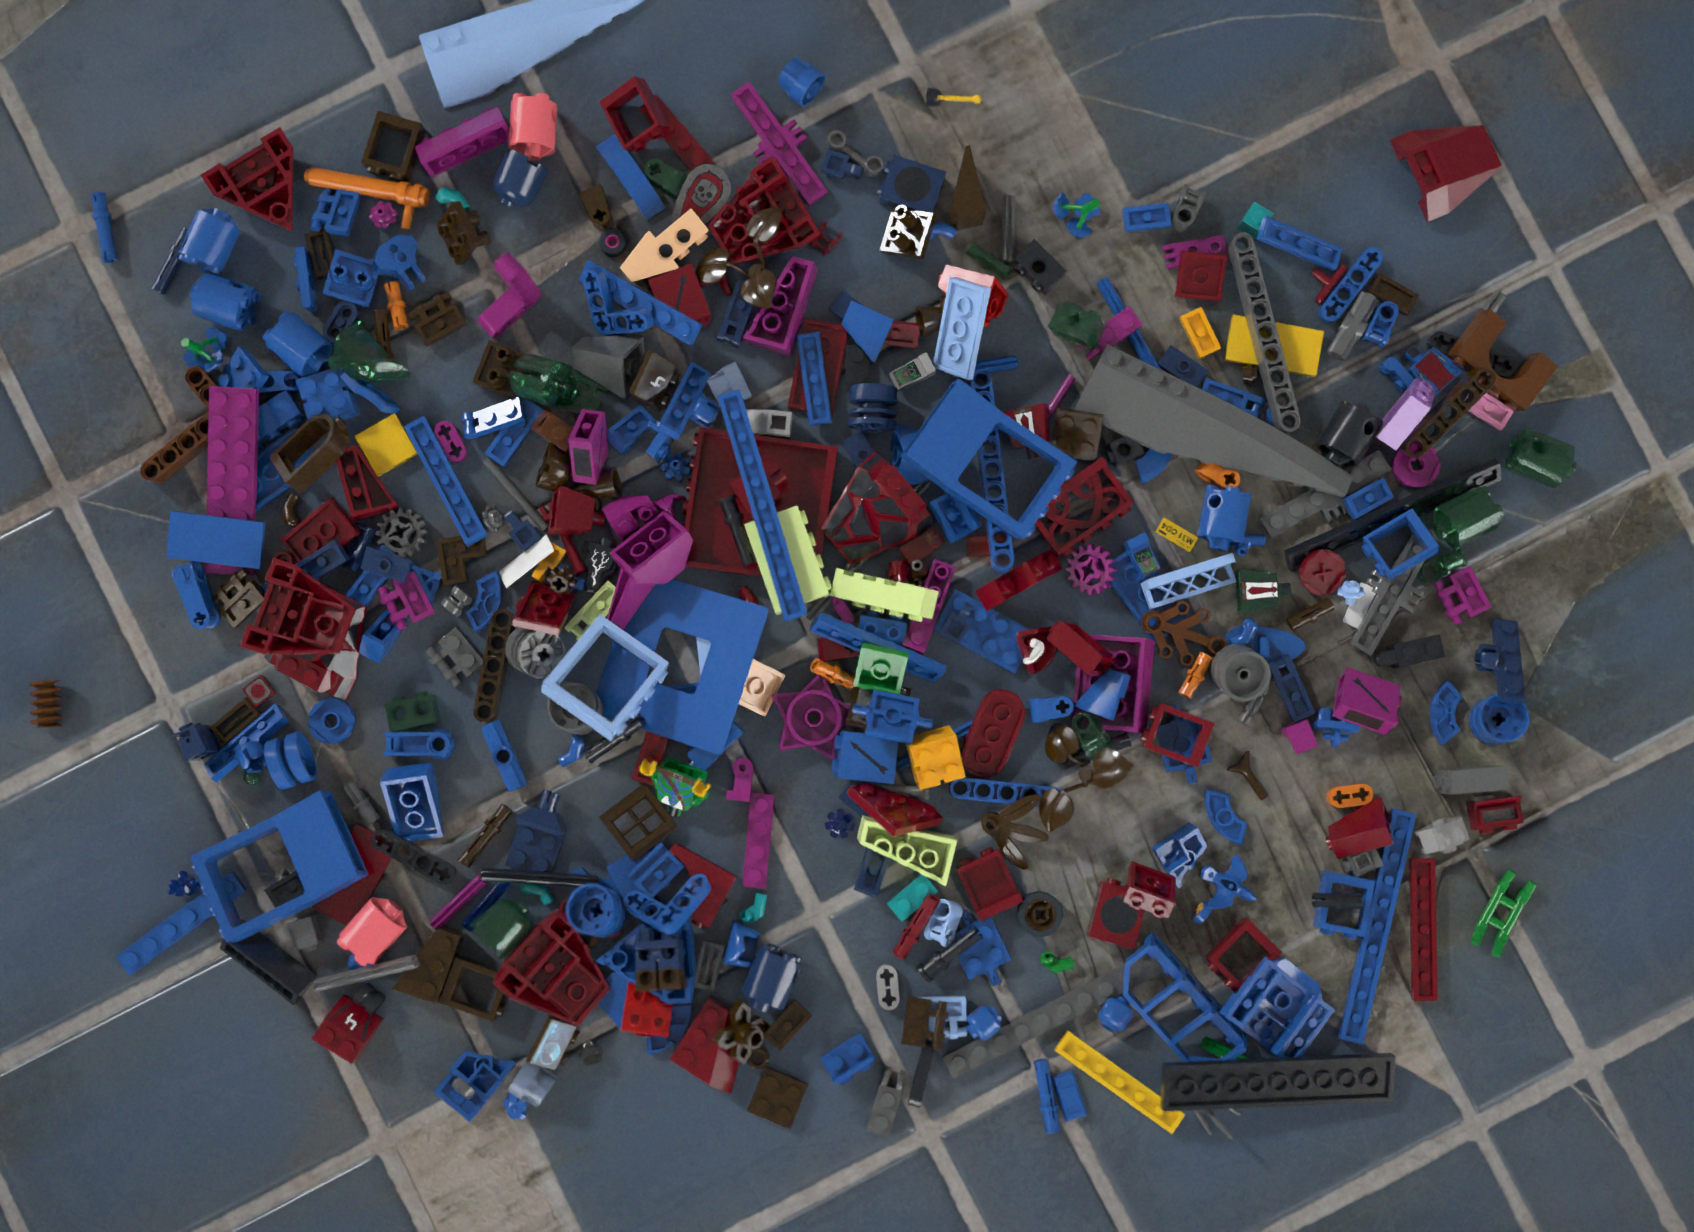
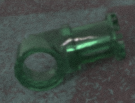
(1443, 566)

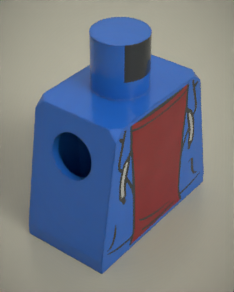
(1432, 367)

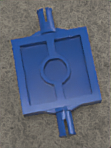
(892, 716)
(1179, 738)
(987, 953)

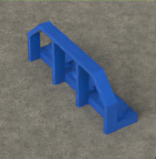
(1200, 997)

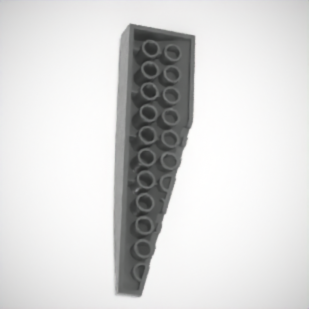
(1197, 425)

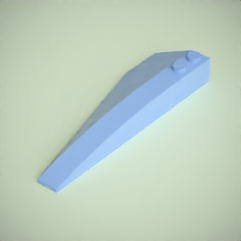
(493, 48)

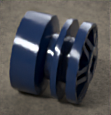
(872, 410)

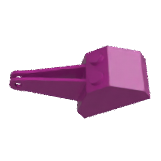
(647, 558)

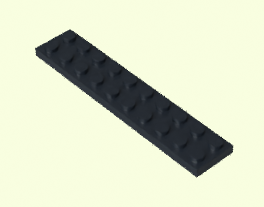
(1277, 1082)

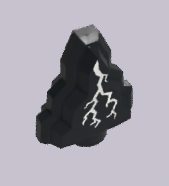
(598, 563)

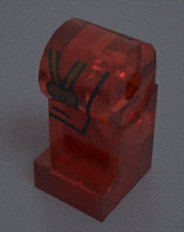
(922, 546)

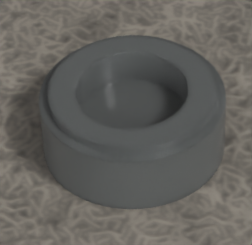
(463, 1088)

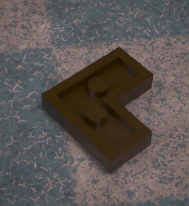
(452, 558)

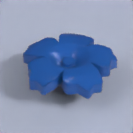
(515, 1107)

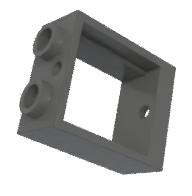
(1472, 779)

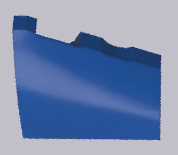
(866, 328)
(1105, 694)
(1180, 851)

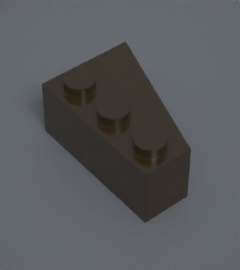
(434, 966)

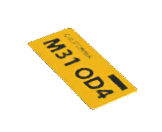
(1176, 534)

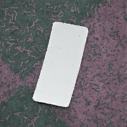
(1357, 611)

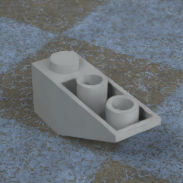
(769, 423)

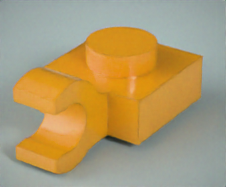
(549, 562)

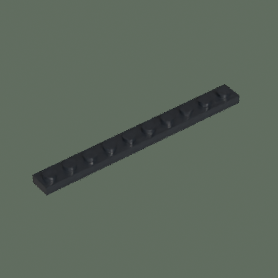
(1421, 502)

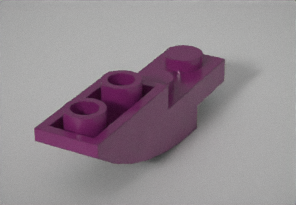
(920, 632)

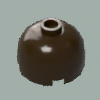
(555, 469)

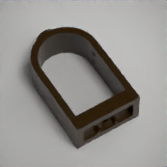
(318, 461)

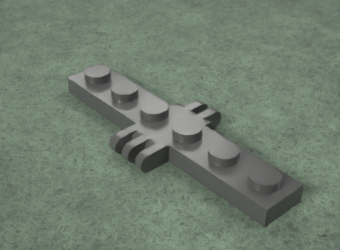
(1315, 501)
(1389, 598)

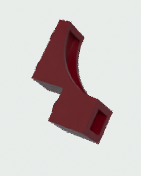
(1018, 579)

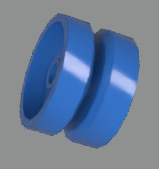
(290, 760)

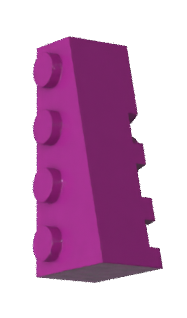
(777, 326)

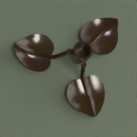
(761, 283)
(1107, 771)

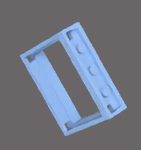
(551, 686)

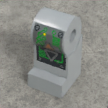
(913, 372)

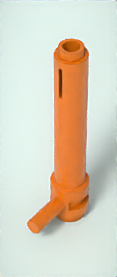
(401, 192)

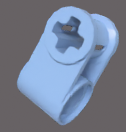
(944, 923)

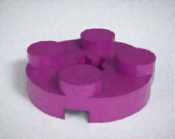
(1417, 478)

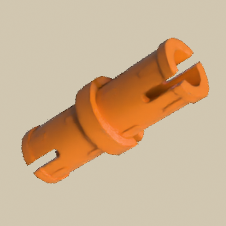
(396, 305)
(832, 673)
(1195, 675)

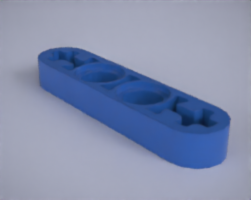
(1350, 285)

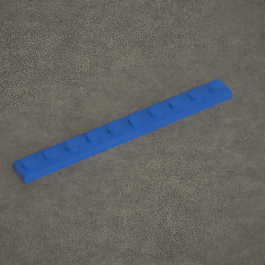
(762, 505)
(1373, 945)

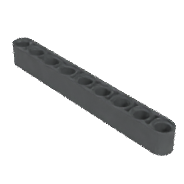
(1267, 323)

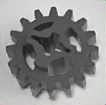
(411, 530)

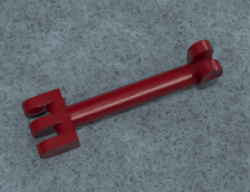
(578, 565)

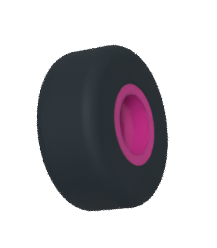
(619, 248)

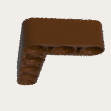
(179, 443)

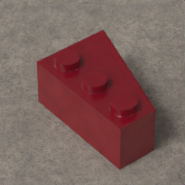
(362, 487)

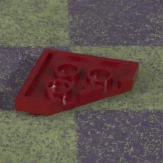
(894, 811)

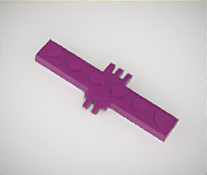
(780, 143)

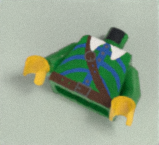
(677, 784)

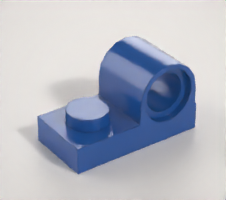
(629, 429)

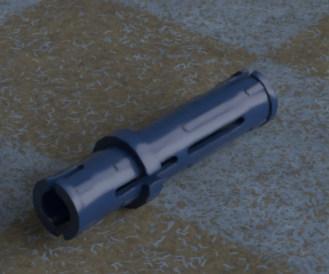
(170, 265)

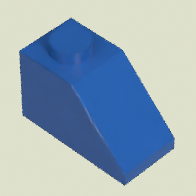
(379, 638)

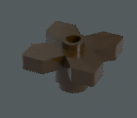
(742, 1034)

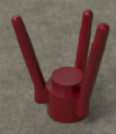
(898, 571)

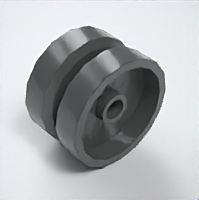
(1240, 672)

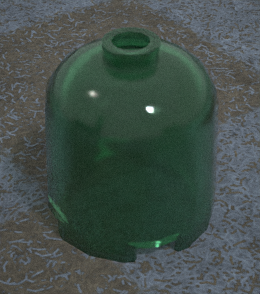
(502, 926)

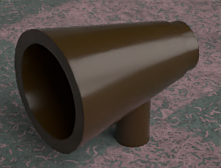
(929, 318)
(607, 486)

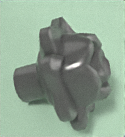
(492, 518)

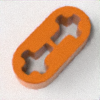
(1350, 800)

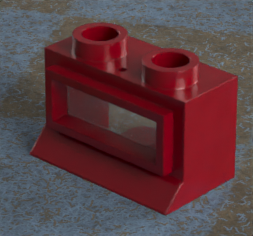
(1495, 813)

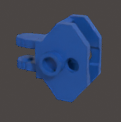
(400, 261)

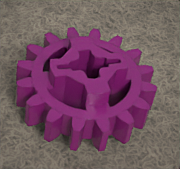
(1082, 566)

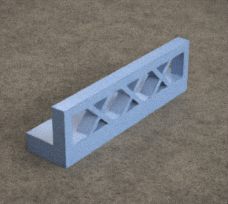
(1187, 572)

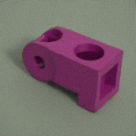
(743, 780)

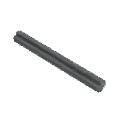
(366, 973)

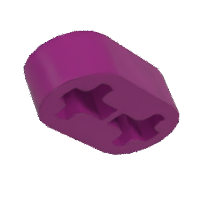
(455, 439)

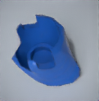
(741, 946)

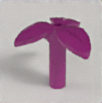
(665, 503)

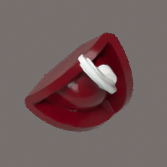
(1036, 649)

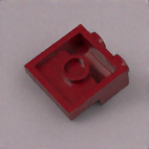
(1150, 890)

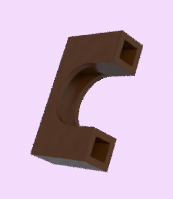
(1473, 351)

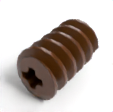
(45, 704)

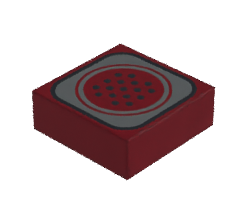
(259, 691)

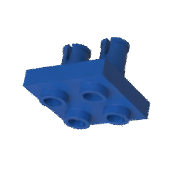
(351, 279)

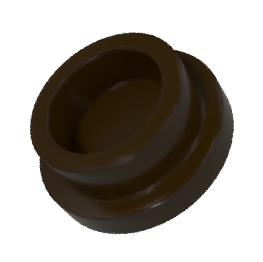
(1249, 375)
(759, 1057)

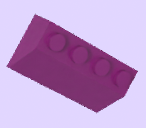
(463, 142)

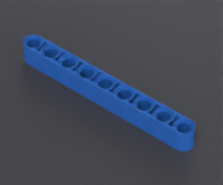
(993, 481)

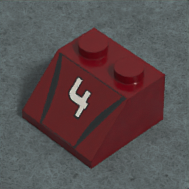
(347, 1029)

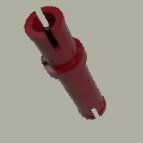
(911, 935)

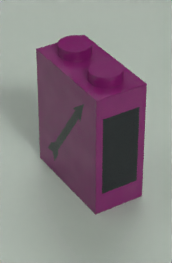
(588, 446)
(1367, 701)

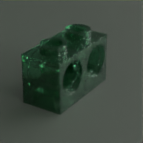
(413, 716)

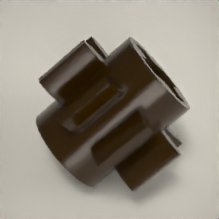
(562, 580)

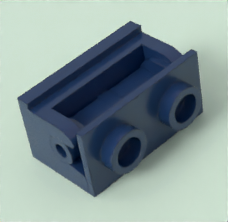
(197, 741)

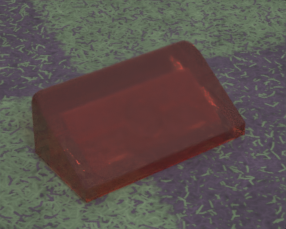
(979, 545)

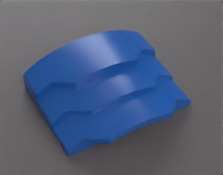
(1279, 1008)

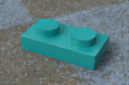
(911, 897)

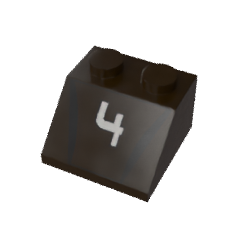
(654, 381)

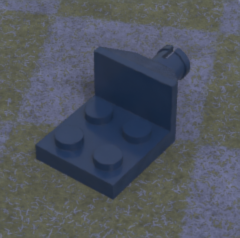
(538, 836)

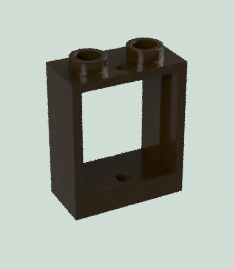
(398, 124)
(453, 983)

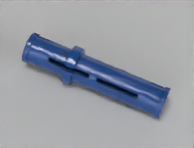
(102, 218)
(1048, 1105)

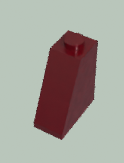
(1361, 830)

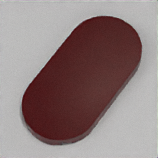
(992, 733)

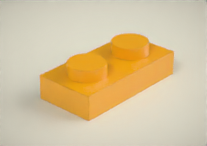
(1200, 333)

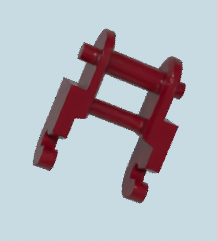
(832, 243)

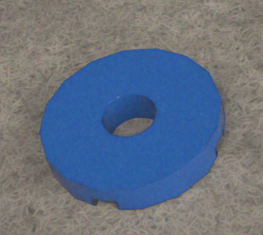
(344, 726)

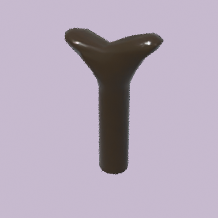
(1243, 767)

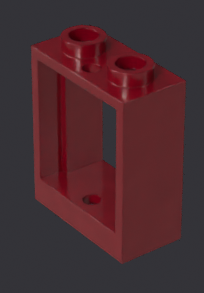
(623, 95)
(1080, 648)
(1200, 741)
(1242, 926)

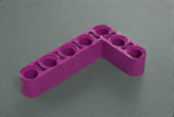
(514, 302)

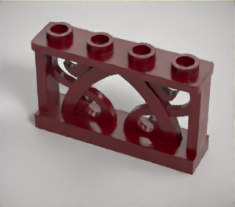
(1090, 478)

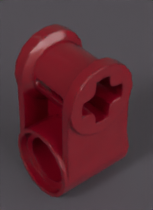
(833, 651)

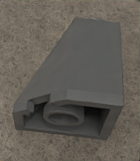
(610, 360)

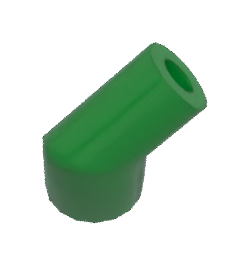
(1054, 964)

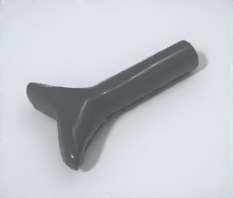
(908, 790)

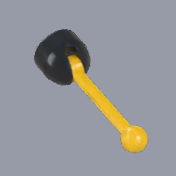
(934, 98)

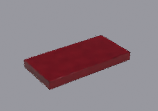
(833, 345)
(348, 902)

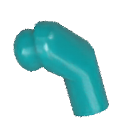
(452, 195)
(541, 890)
(755, 911)

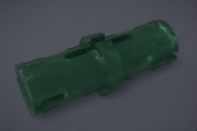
(988, 261)

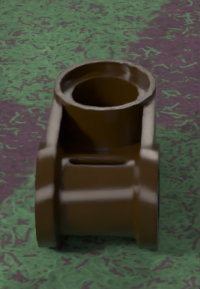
(597, 206)

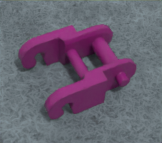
(842, 610)

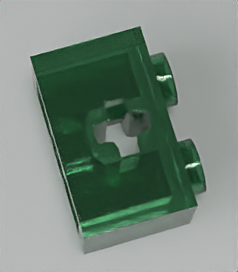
(1077, 325)

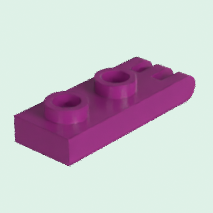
(1210, 245)

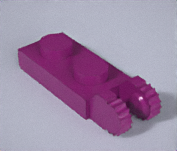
(1116, 330)

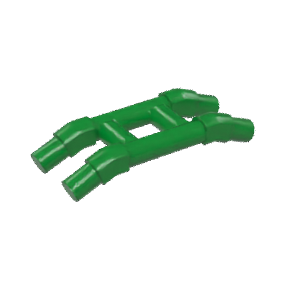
(1515, 906)

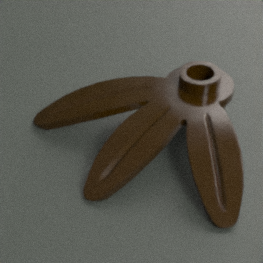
(1004, 828)

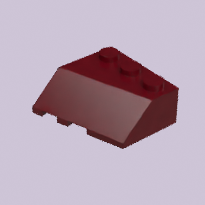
(701, 1055)

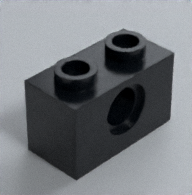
(1033, 255)

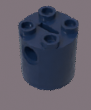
(771, 978)

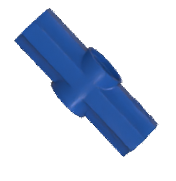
(498, 741)

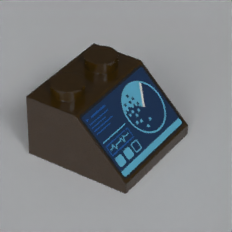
(552, 1043)

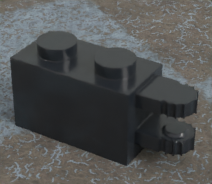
(1411, 652)

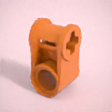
(1216, 475)

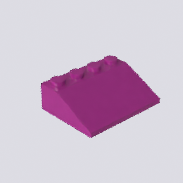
(1134, 659)

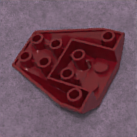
(1447, 164)

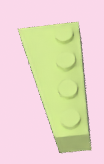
(920, 850)

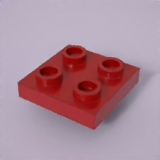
(645, 1014)

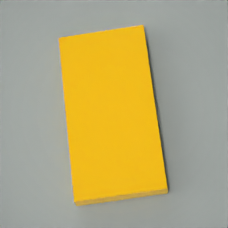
(1299, 345)

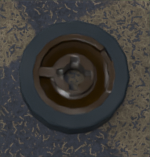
(1039, 926)

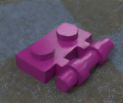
(1468, 591)
(413, 598)

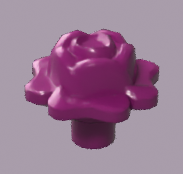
(383, 214)

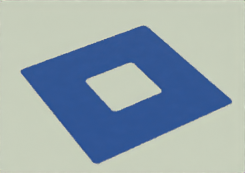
(707, 714)

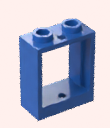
(1418, 530)
(1321, 912)

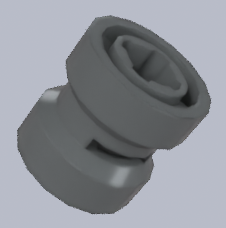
(456, 601)

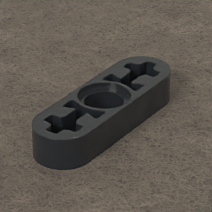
(921, 1074)

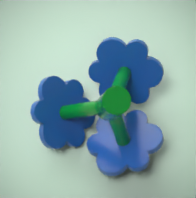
(1083, 208)
(196, 352)

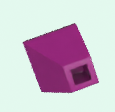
(629, 514)

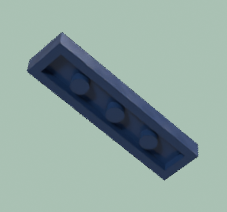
(321, 561)

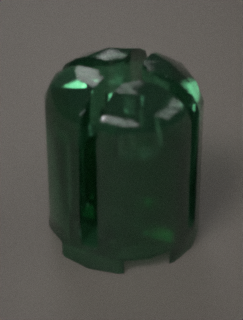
(542, 380)

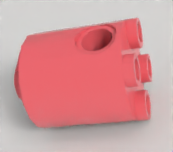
(533, 125)
(373, 930)

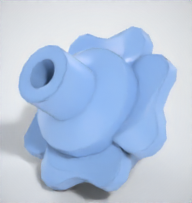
(1350, 591)

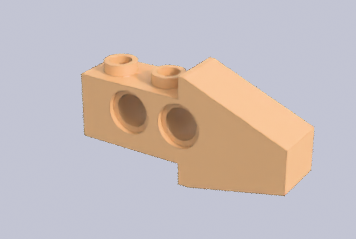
(646, 258)

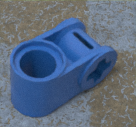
(1380, 328)
(1047, 708)

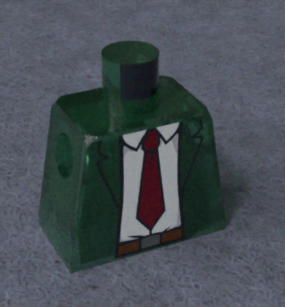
(1258, 590)

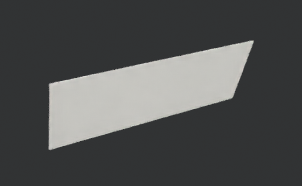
(526, 561)

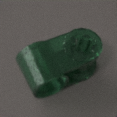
(669, 180)
(1094, 737)

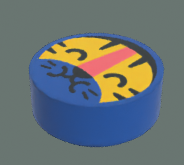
(1201, 912)

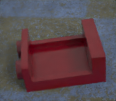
(988, 883)

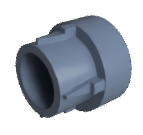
(728, 380)
(532, 1084)

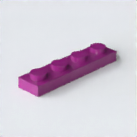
(758, 840)

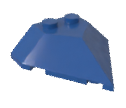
(622, 960)

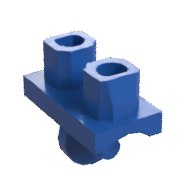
(1325, 723)

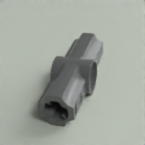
(1352, 326)

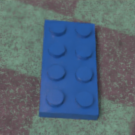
(990, 632)

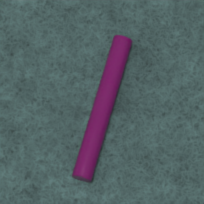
(1061, 393)

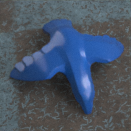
(1228, 884)

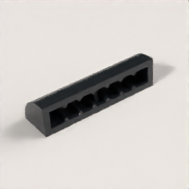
(271, 965)

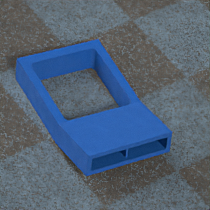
(954, 436)
(318, 848)

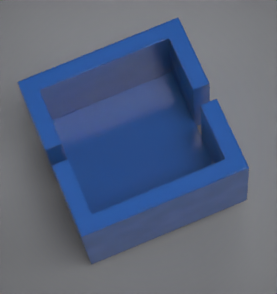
(326, 395)

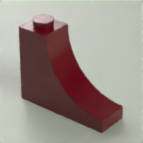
(718, 877)

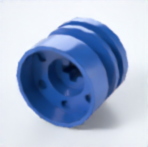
(1512, 721)
(584, 907)

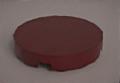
(1322, 572)

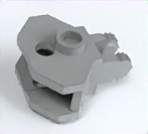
(1443, 835)

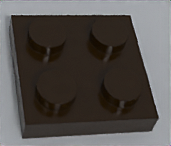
(1077, 433)
(777, 1097)

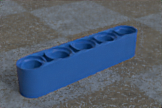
(994, 790)

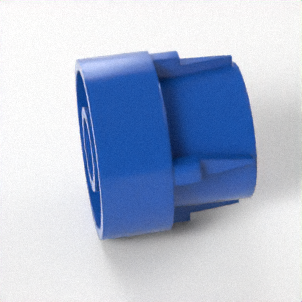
(801, 81)

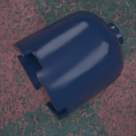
(518, 179)

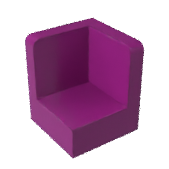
(1300, 736)

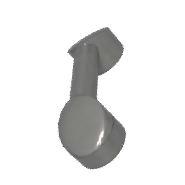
(872, 166)

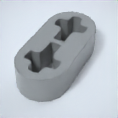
(881, 987)

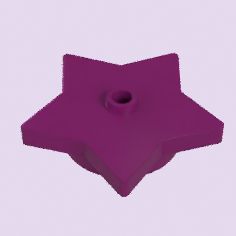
(798, 730)

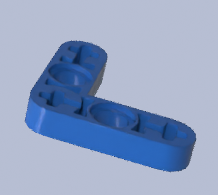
(610, 316)
(666, 913)

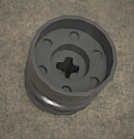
(523, 649)
(567, 721)

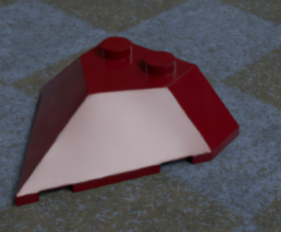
(259, 180)

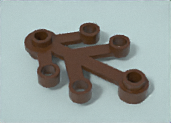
(1179, 631)

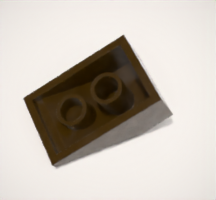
(967, 204)

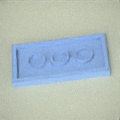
(961, 327)

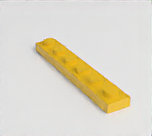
(1117, 1080)

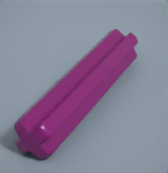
(457, 902)

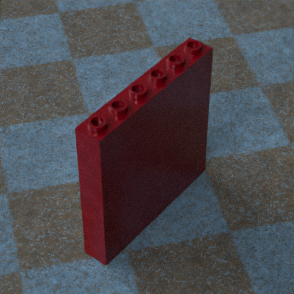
(809, 486)

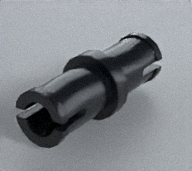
(1337, 900)

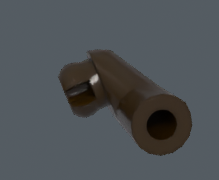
(287, 511)
(919, 574)

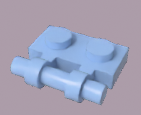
(957, 1012)

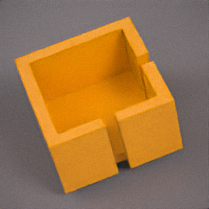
(937, 757)

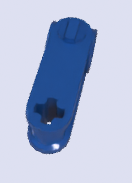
(196, 595)
(419, 744)

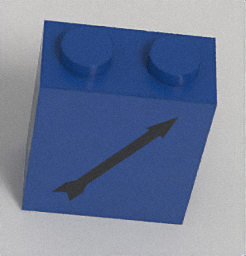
(864, 758)

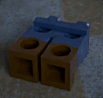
(659, 962)

